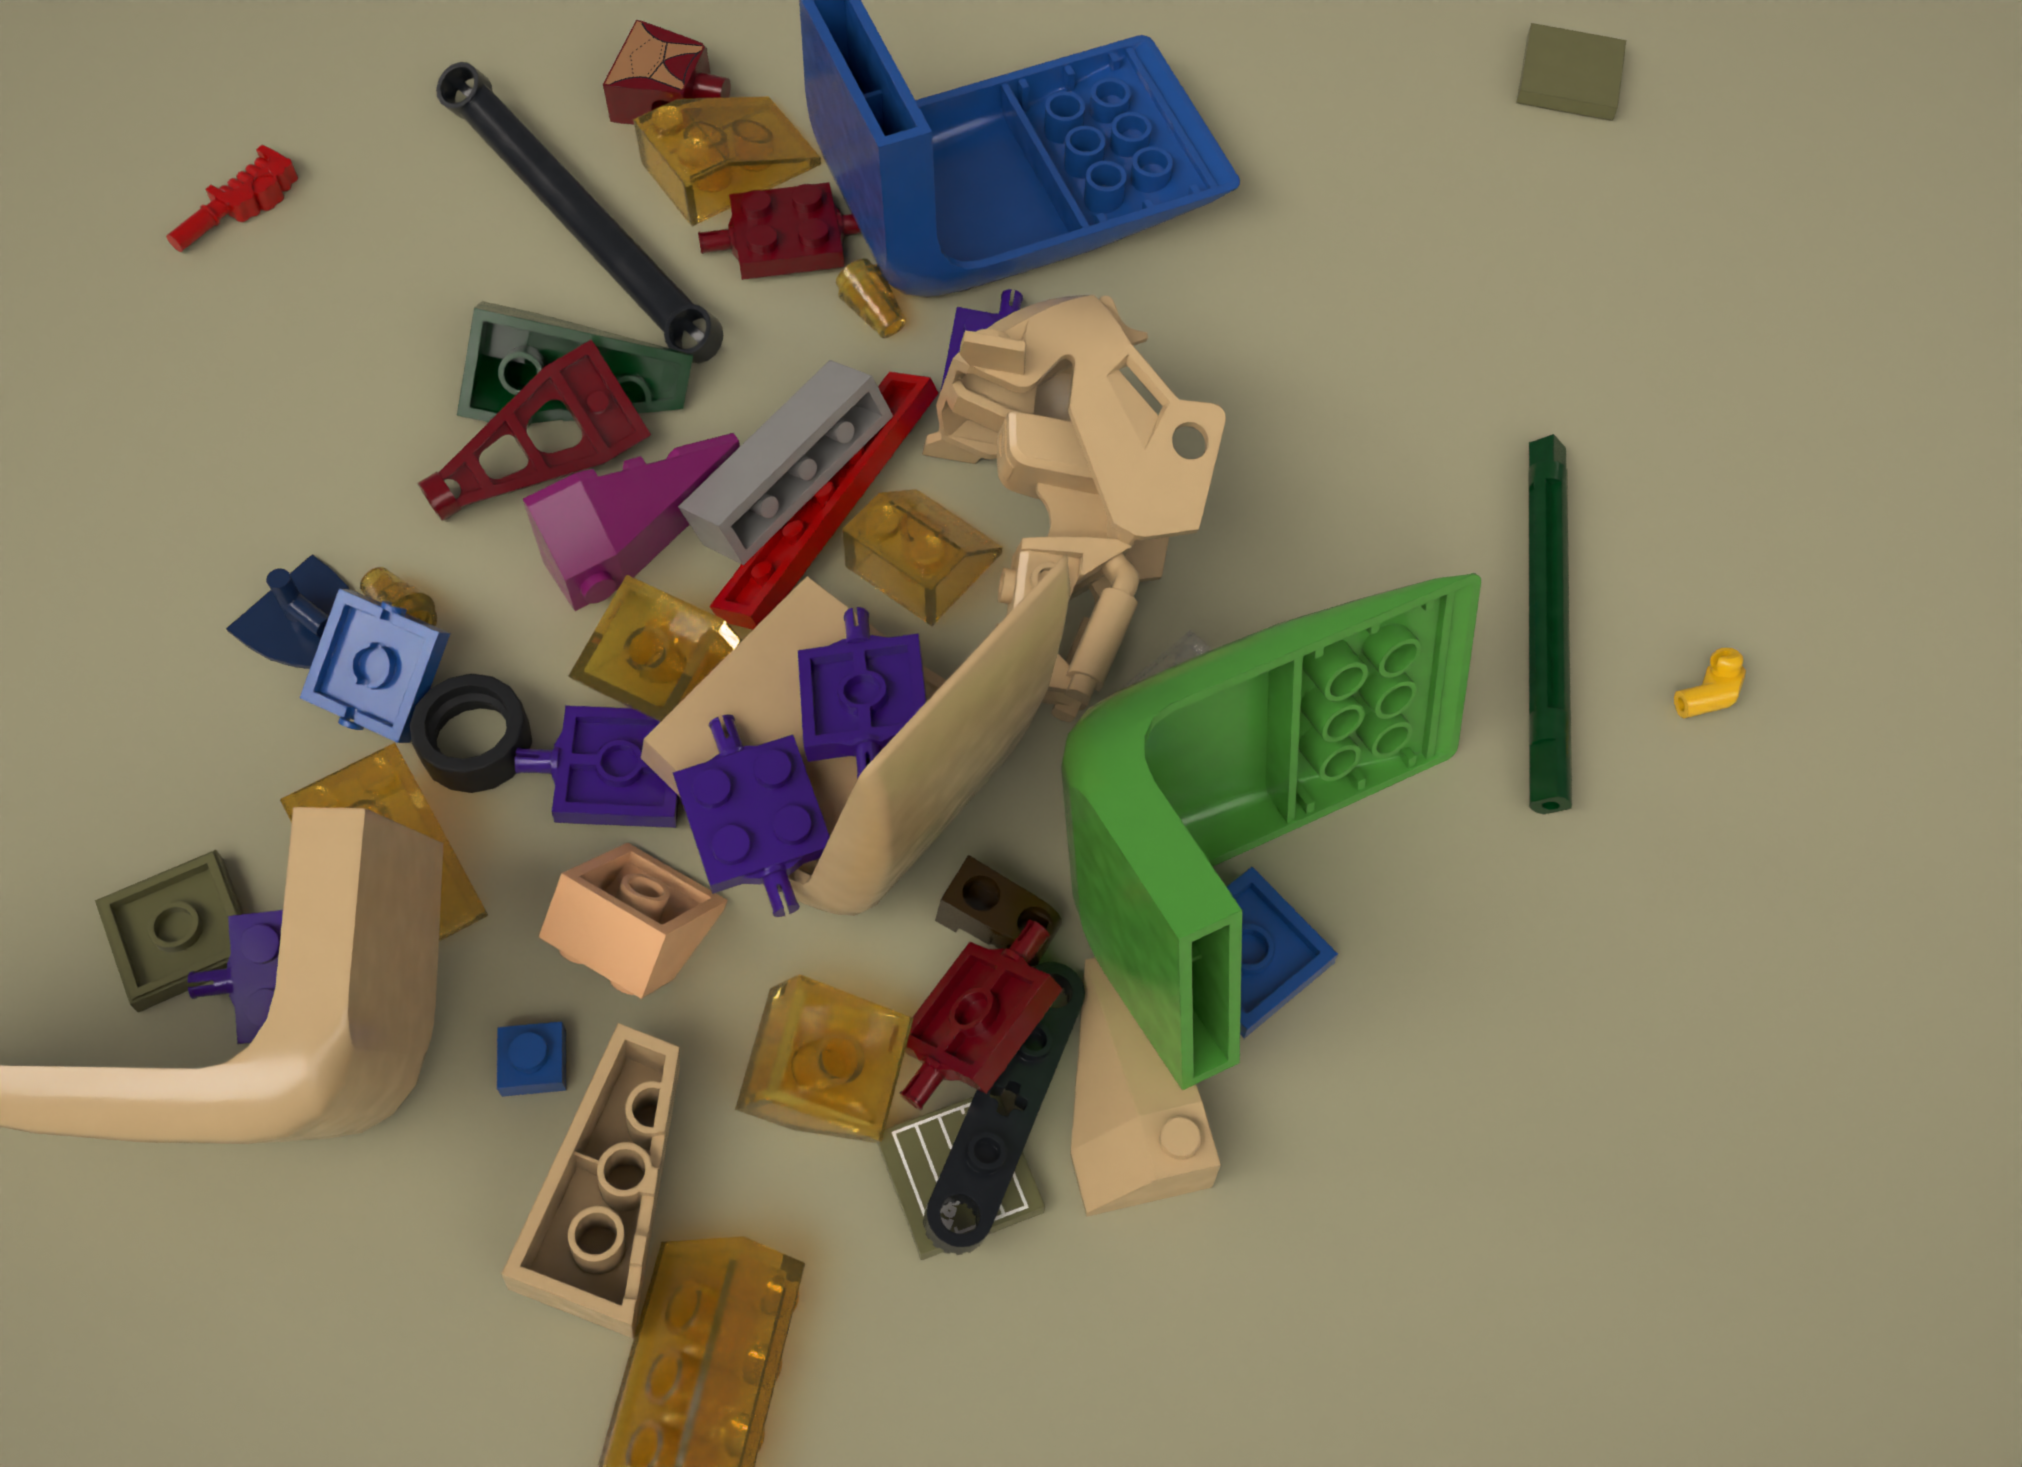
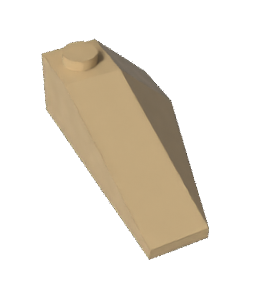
(1131, 1121)

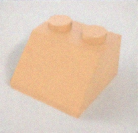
(629, 918)

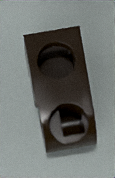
(993, 907)

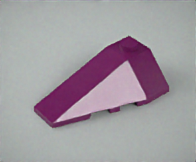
(616, 523)

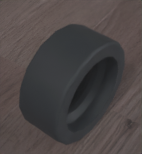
(451, 699)

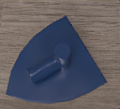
(292, 615)

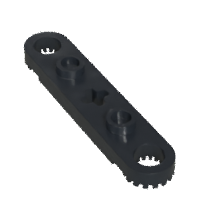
(991, 1143)

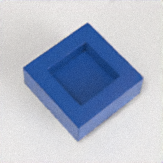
(531, 1059)

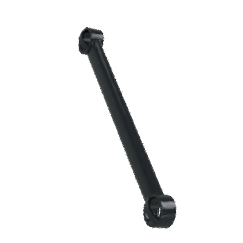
(579, 212)

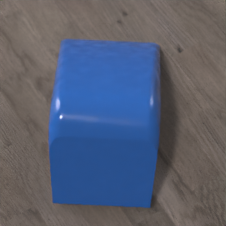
(1006, 165)

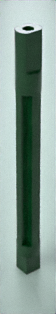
(1549, 629)

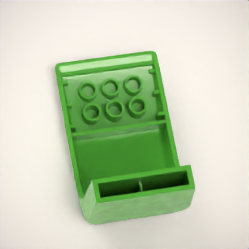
(1230, 759)

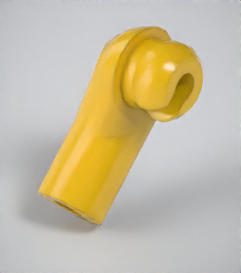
(1719, 687)

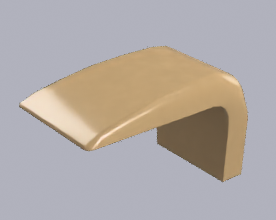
(918, 778)
(342, 1021)

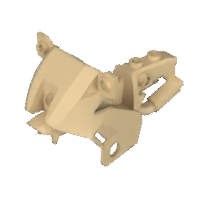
(1082, 440)

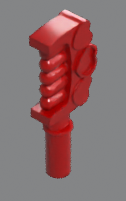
(243, 198)

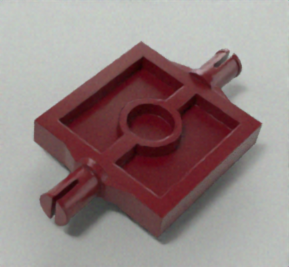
(783, 231)
(979, 1015)

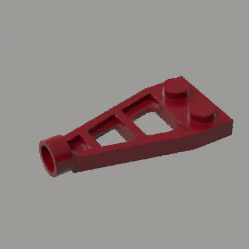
(594, 401)

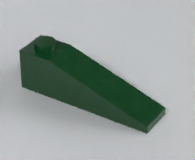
(514, 345)

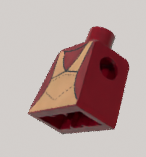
(657, 69)

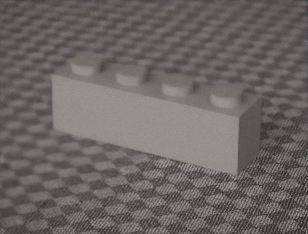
(786, 461)

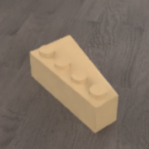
(598, 1204)

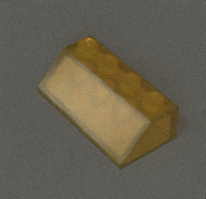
(704, 1356)

